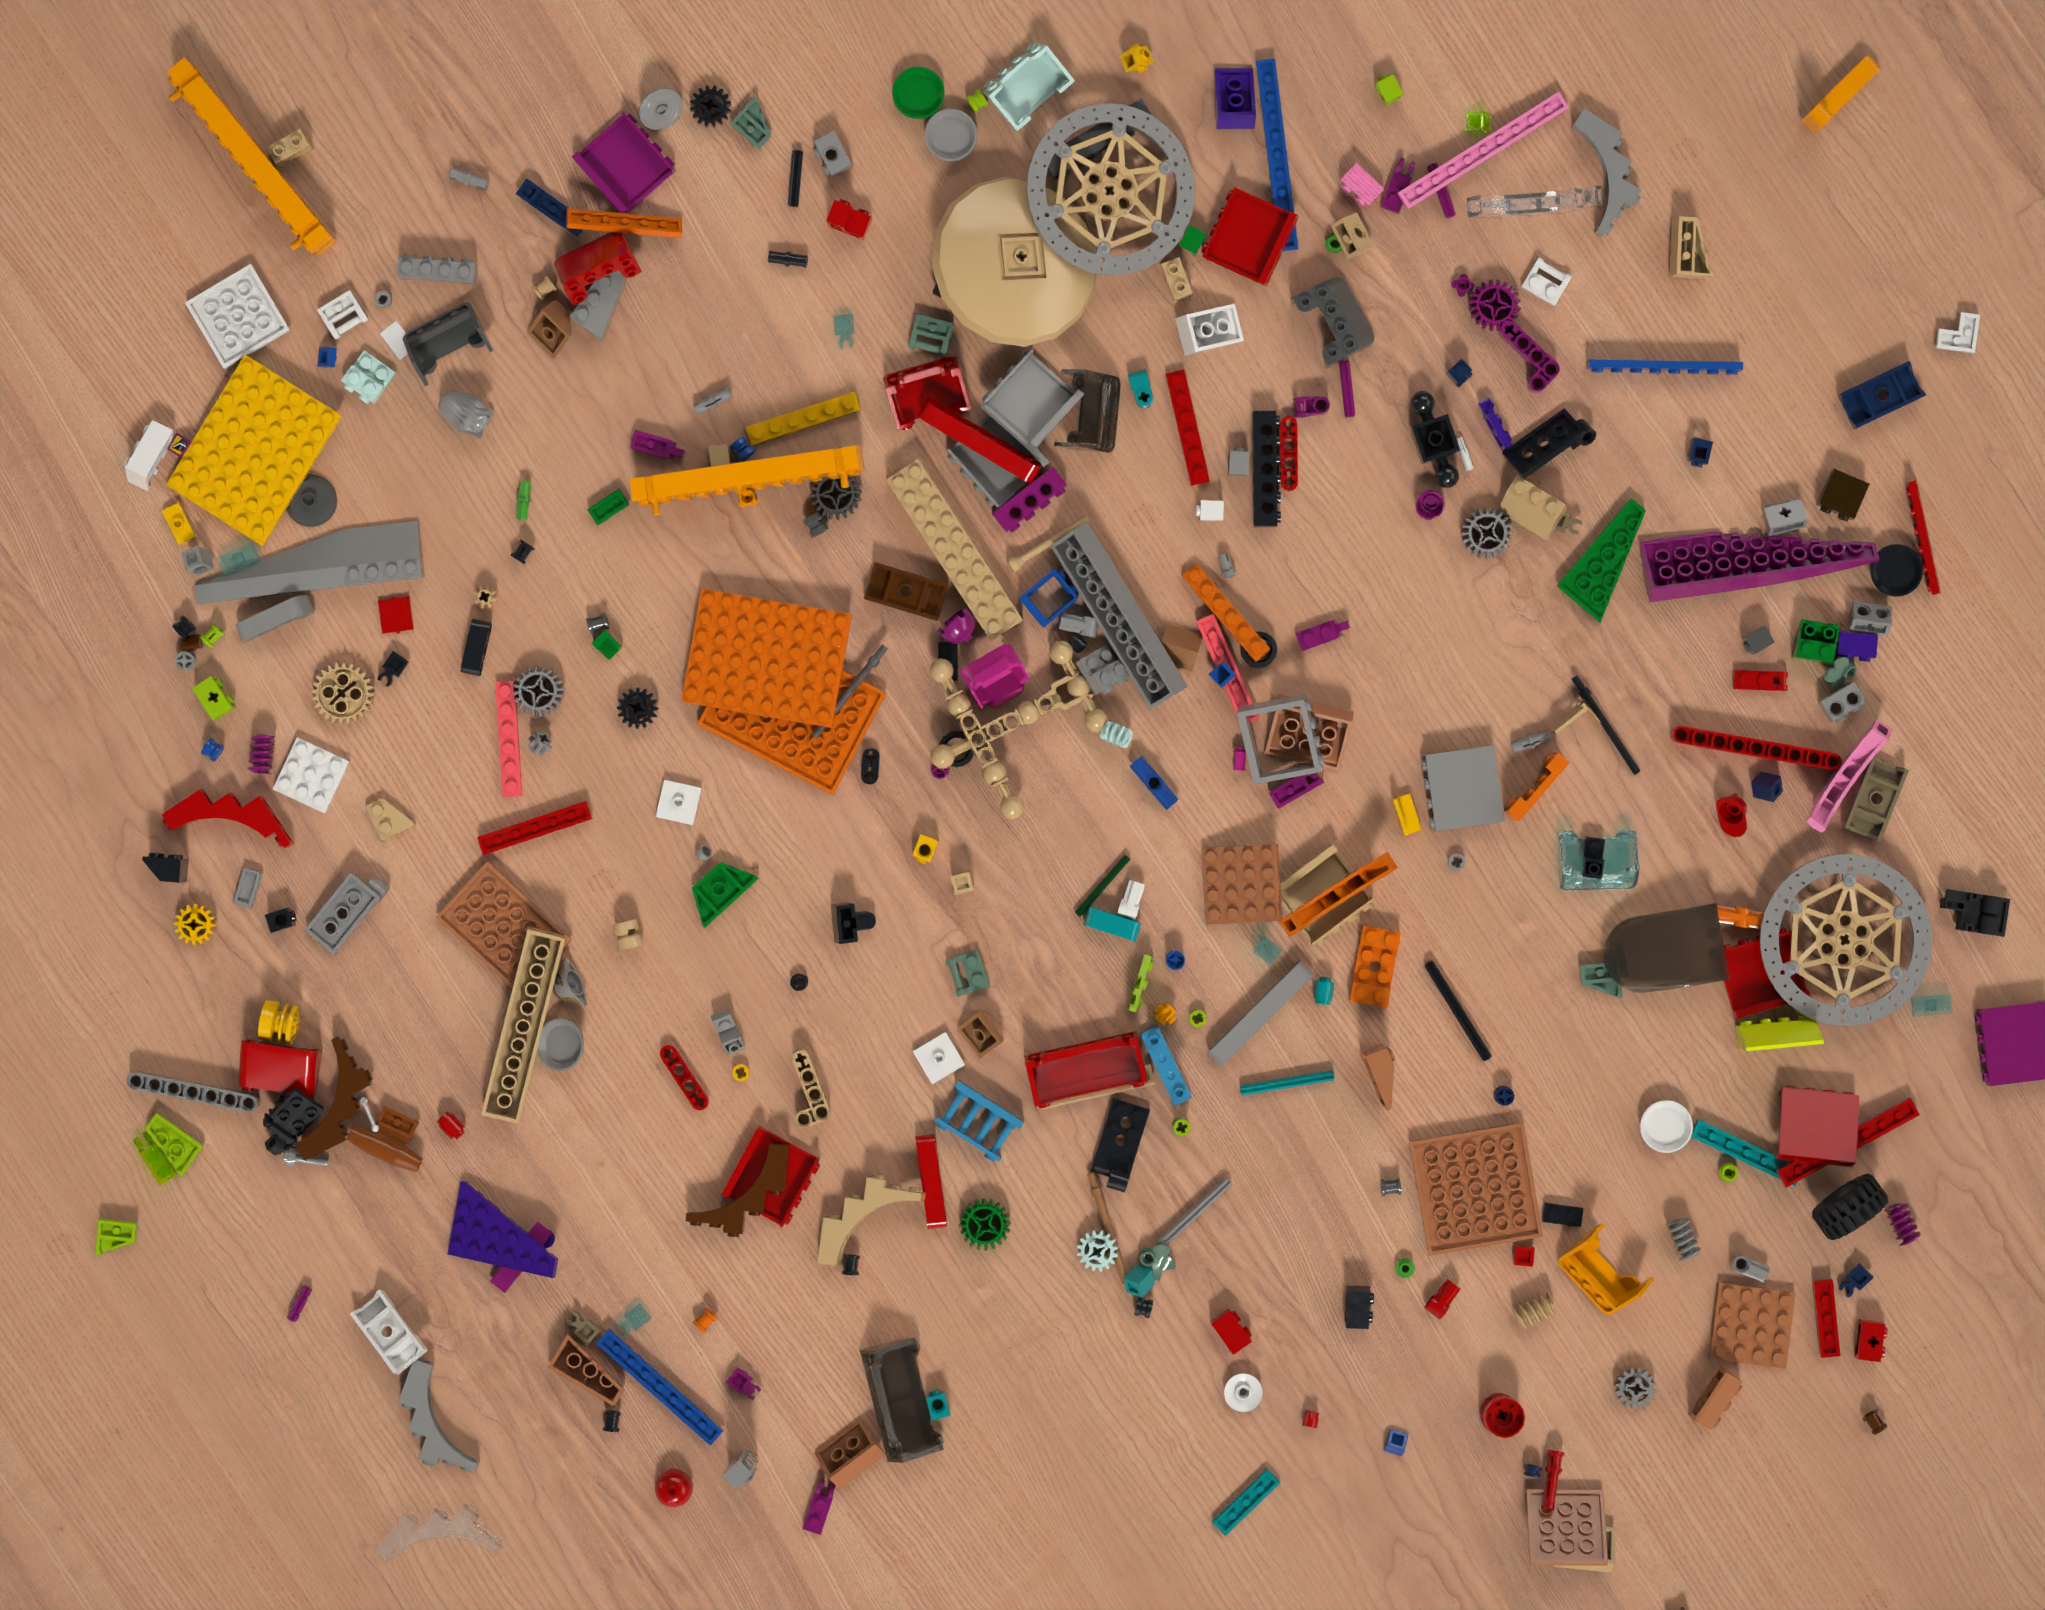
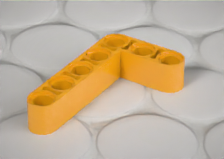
(1841, 94)

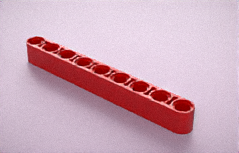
(1765, 747)

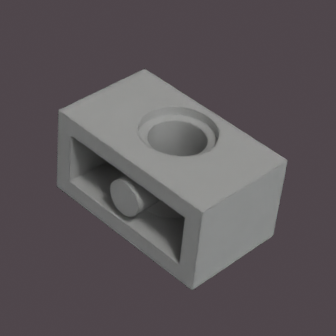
(831, 143)

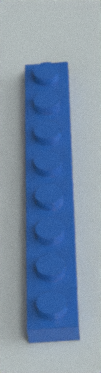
(1672, 367)
(659, 1387)

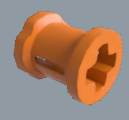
(705, 1320)

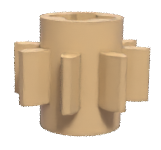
(480, 595)

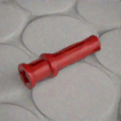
(1553, 1470)

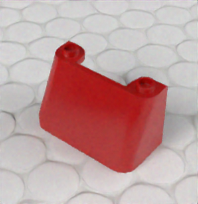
(934, 380)
(278, 1067)

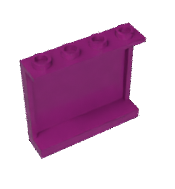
(625, 163)
(2012, 1043)

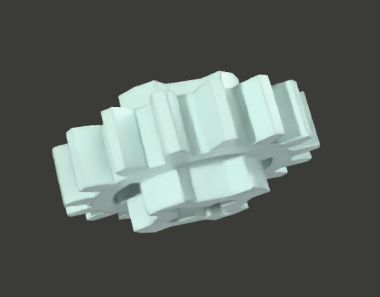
(1093, 1244)

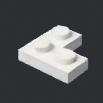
(1964, 338)

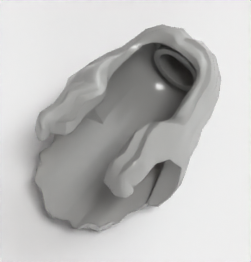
(465, 412)

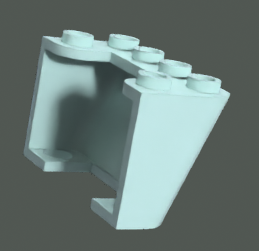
(1027, 84)

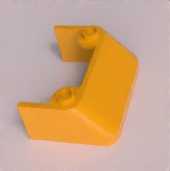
(1598, 1277)

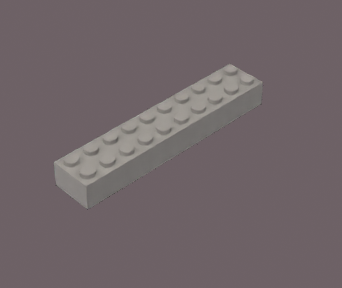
(1118, 615)

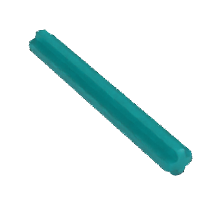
(1285, 1083)

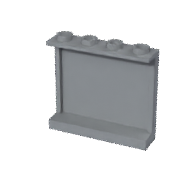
(1030, 401)
(987, 476)
(1463, 788)

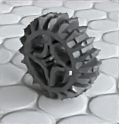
(825, 494)

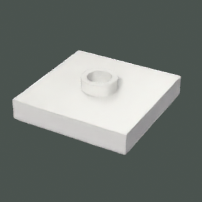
(678, 802)
(938, 1058)

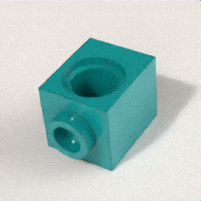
(942, 1412)

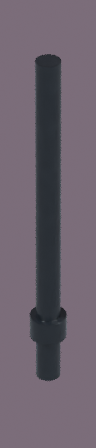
(1584, 693)

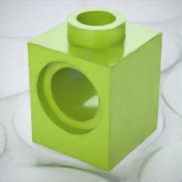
(1388, 89)

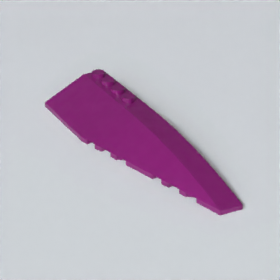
(1738, 562)

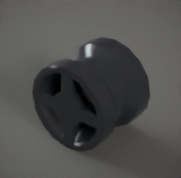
(184, 627)
(1143, 1307)

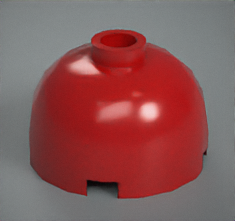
(673, 1487)

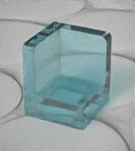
(1267, 951)

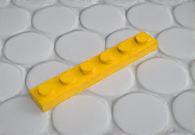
(803, 418)

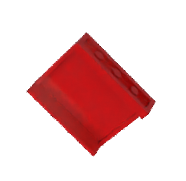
(1249, 236)
(1749, 985)
(1818, 1126)
(750, 1166)

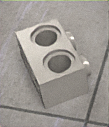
(1870, 618)
(1840, 698)

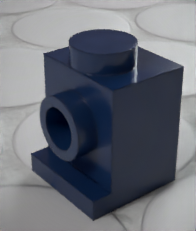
(1459, 373)
(1701, 445)

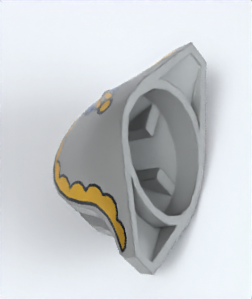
(569, 985)

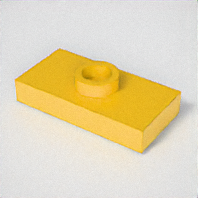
(179, 523)

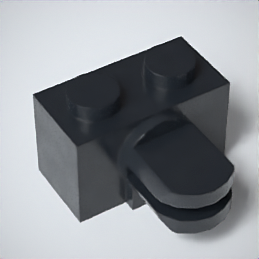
(847, 922)

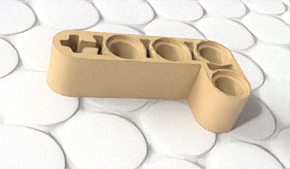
(807, 1087)

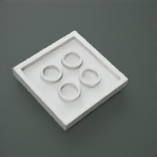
(311, 775)

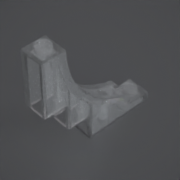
(1534, 204)

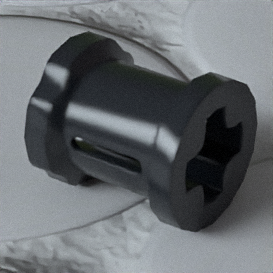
(522, 546)
(850, 1264)
(611, 1421)

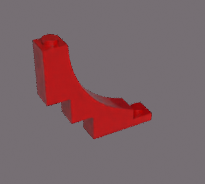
(255, 814)

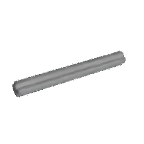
(1194, 1212)

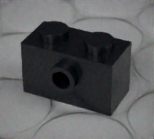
(1358, 1307)

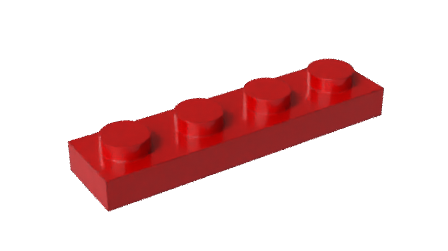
(1826, 1318)

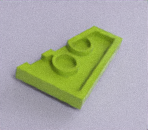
(174, 1142)

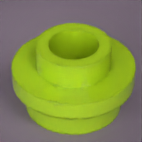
(1734, 1172)

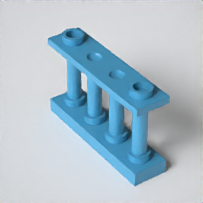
(1166, 1065)
(979, 1102)

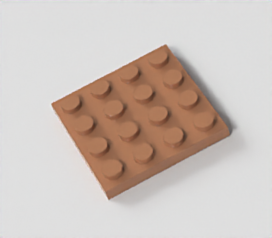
(1242, 884)
(1752, 1325)
(1571, 1532)

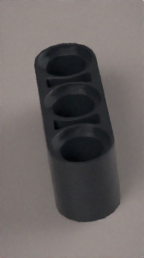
(476, 647)

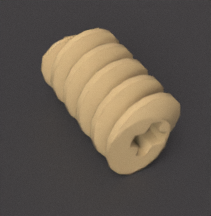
(1534, 1311)

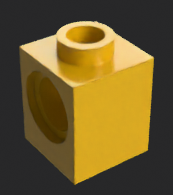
(932, 843)

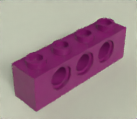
(1049, 478)

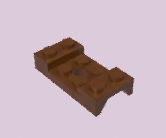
(924, 600)

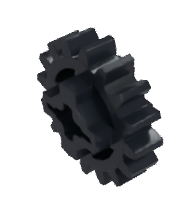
(722, 109)
(634, 716)

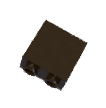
(1842, 495)

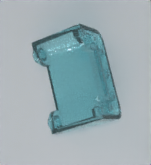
(1620, 862)

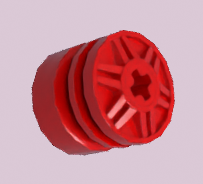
(1511, 1420)

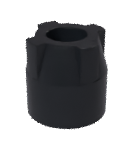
(1078, 643)

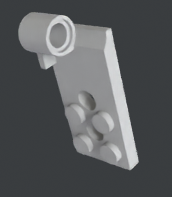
(357, 900)

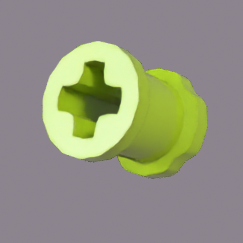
(214, 629)
(1178, 1132)

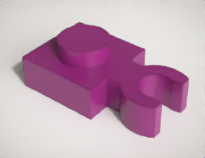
(741, 1381)

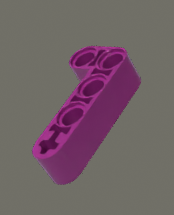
(1526, 354)

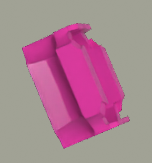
(996, 677)

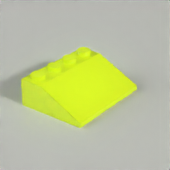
(1778, 1034)

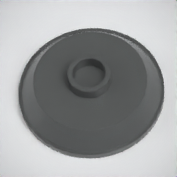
(313, 502)

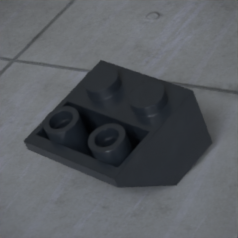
(167, 869)

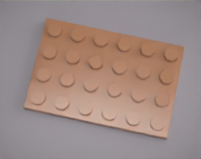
(494, 919)

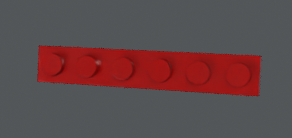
(1187, 427)
(1921, 530)
(535, 828)

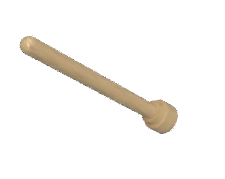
(1016, 562)

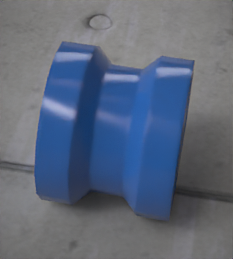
(212, 749)

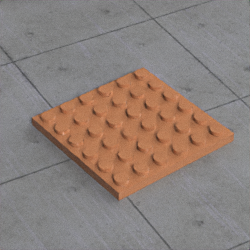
(1476, 1189)

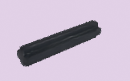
(795, 178)

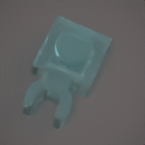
(844, 326)
(635, 1318)

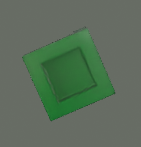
(1192, 240)
(606, 644)

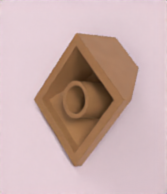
(552, 328)

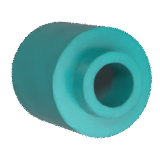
(1323, 991)

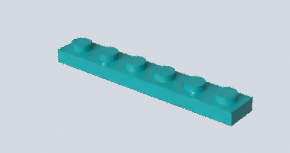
(1737, 1148)

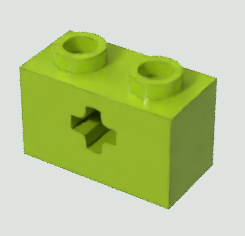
(205, 691)

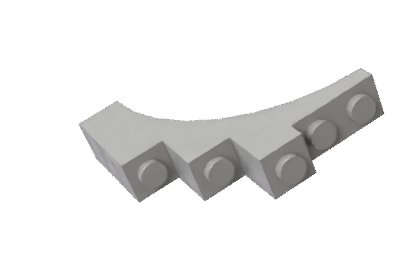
(1615, 166)
(424, 1423)

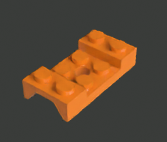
(1553, 765)
(1370, 986)

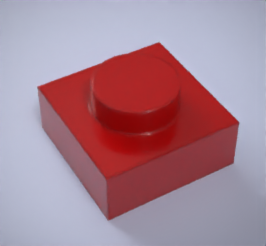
(1523, 1256)

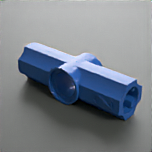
(1162, 792)

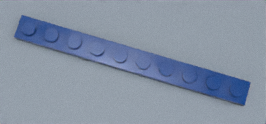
(1275, 141)

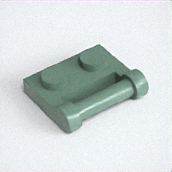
(933, 329)
(974, 972)

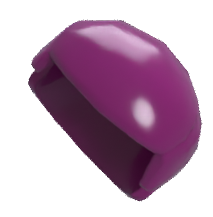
(1429, 504)

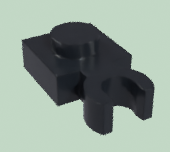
(395, 666)

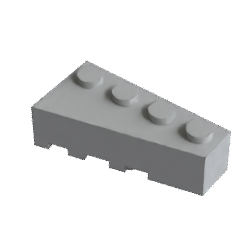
(599, 306)

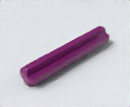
(1443, 196)
(1347, 390)

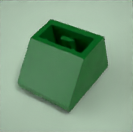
(1815, 641)

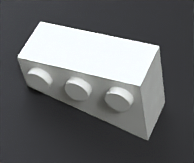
(148, 454)

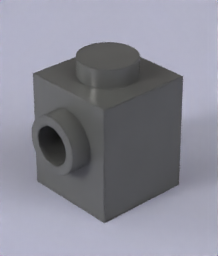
(1757, 640)

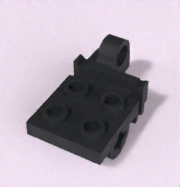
(1978, 912)
(289, 1118)

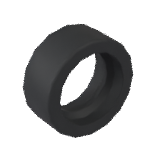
(1273, 651)
(957, 734)

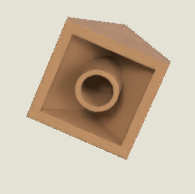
(1181, 646)
(980, 1034)

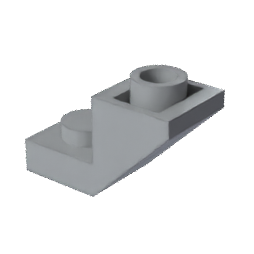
(728, 1032)

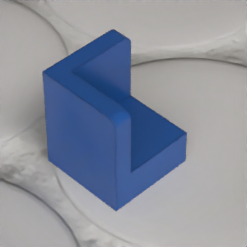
(1222, 674)

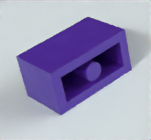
(1857, 645)

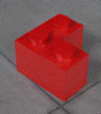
(847, 220)

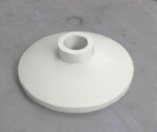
(1245, 1402)

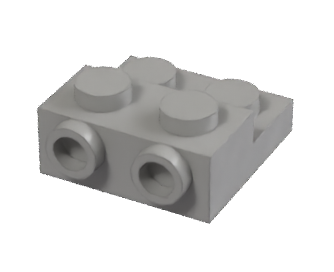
(1102, 670)

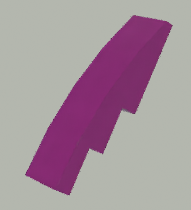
(505, 1277)

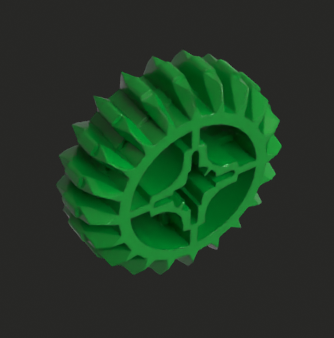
(994, 1210)

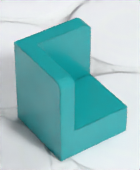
(1139, 1281)

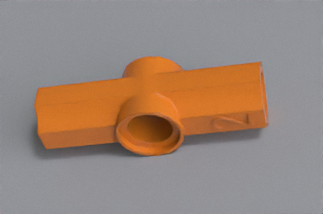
(1740, 917)

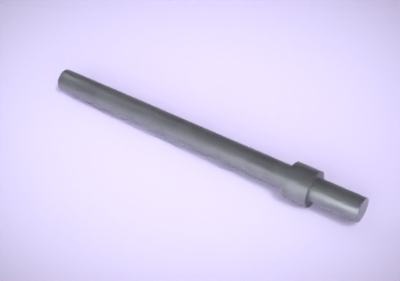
(872, 661)

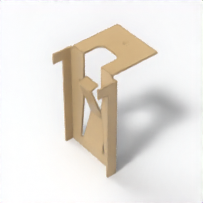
(1571, 717)

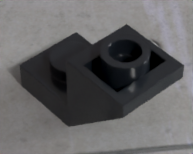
(1593, 857)

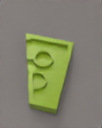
(1141, 983)

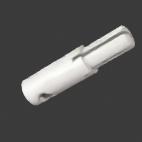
(1464, 454)

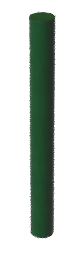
(1102, 885)

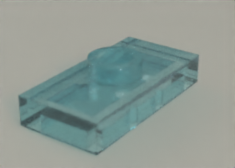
(238, 558)
(1931, 1005)

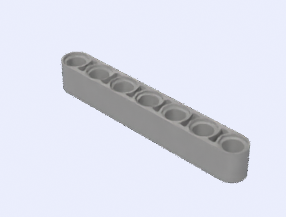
(1260, 1013)
(184, 1087)

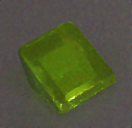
(1478, 121)

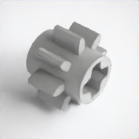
(540, 743)

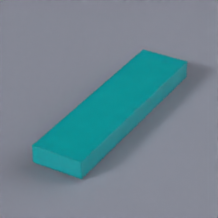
(1246, 1502)

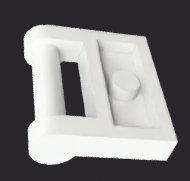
(1543, 287)
(339, 309)

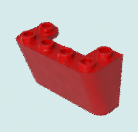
(594, 262)

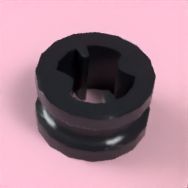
(804, 981)

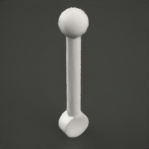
(363, 1101)

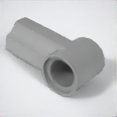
(1083, 625)
(1750, 1267)

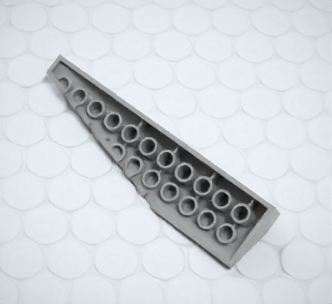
(329, 562)

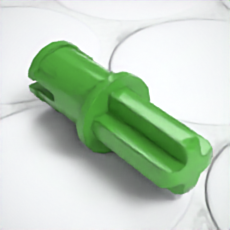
(523, 500)

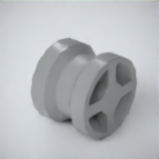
(181, 661)

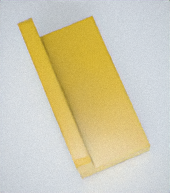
(1406, 814)

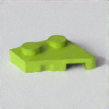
(114, 1234)

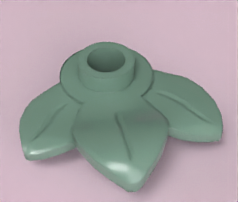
(1842, 670)
(1159, 1261)

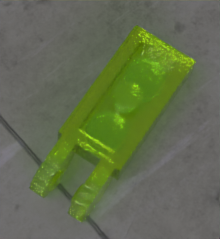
(155, 1159)

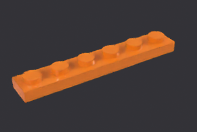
(624, 223)
(1225, 612)

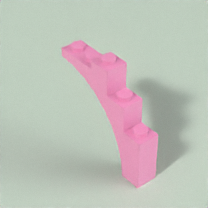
(1844, 777)

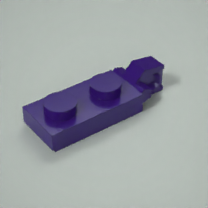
(1494, 423)

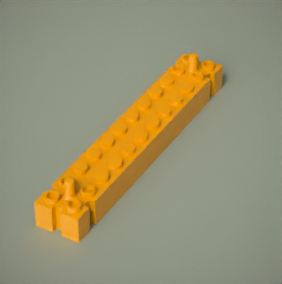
(247, 152)
(749, 474)

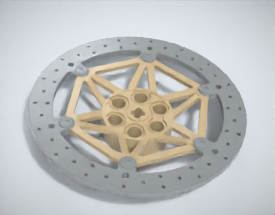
(1117, 192)
(1842, 994)

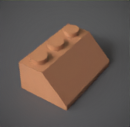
(1716, 1399)
(849, 1454)

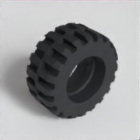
(1850, 1207)

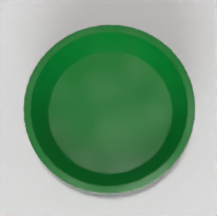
(918, 93)

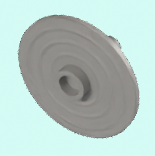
(660, 108)

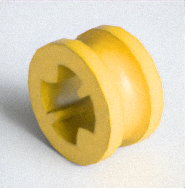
(735, 1075)

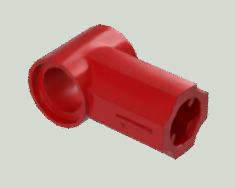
(1440, 1302)

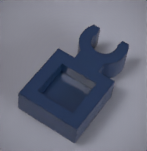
(1858, 1278)

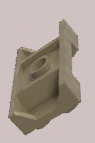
(1871, 818)

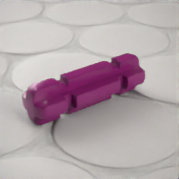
(299, 1303)

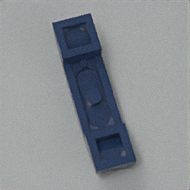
(545, 204)

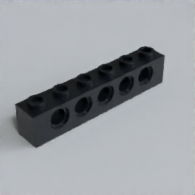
(1261, 518)

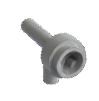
(291, 1157)

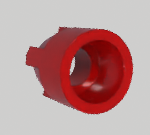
(1310, 1419)

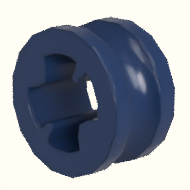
(1532, 1470)

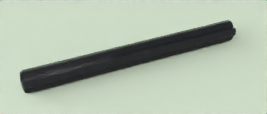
(1458, 1010)

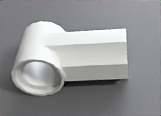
(1130, 903)

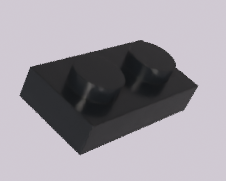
(949, 652)
(1562, 1214)

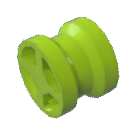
(977, 100)

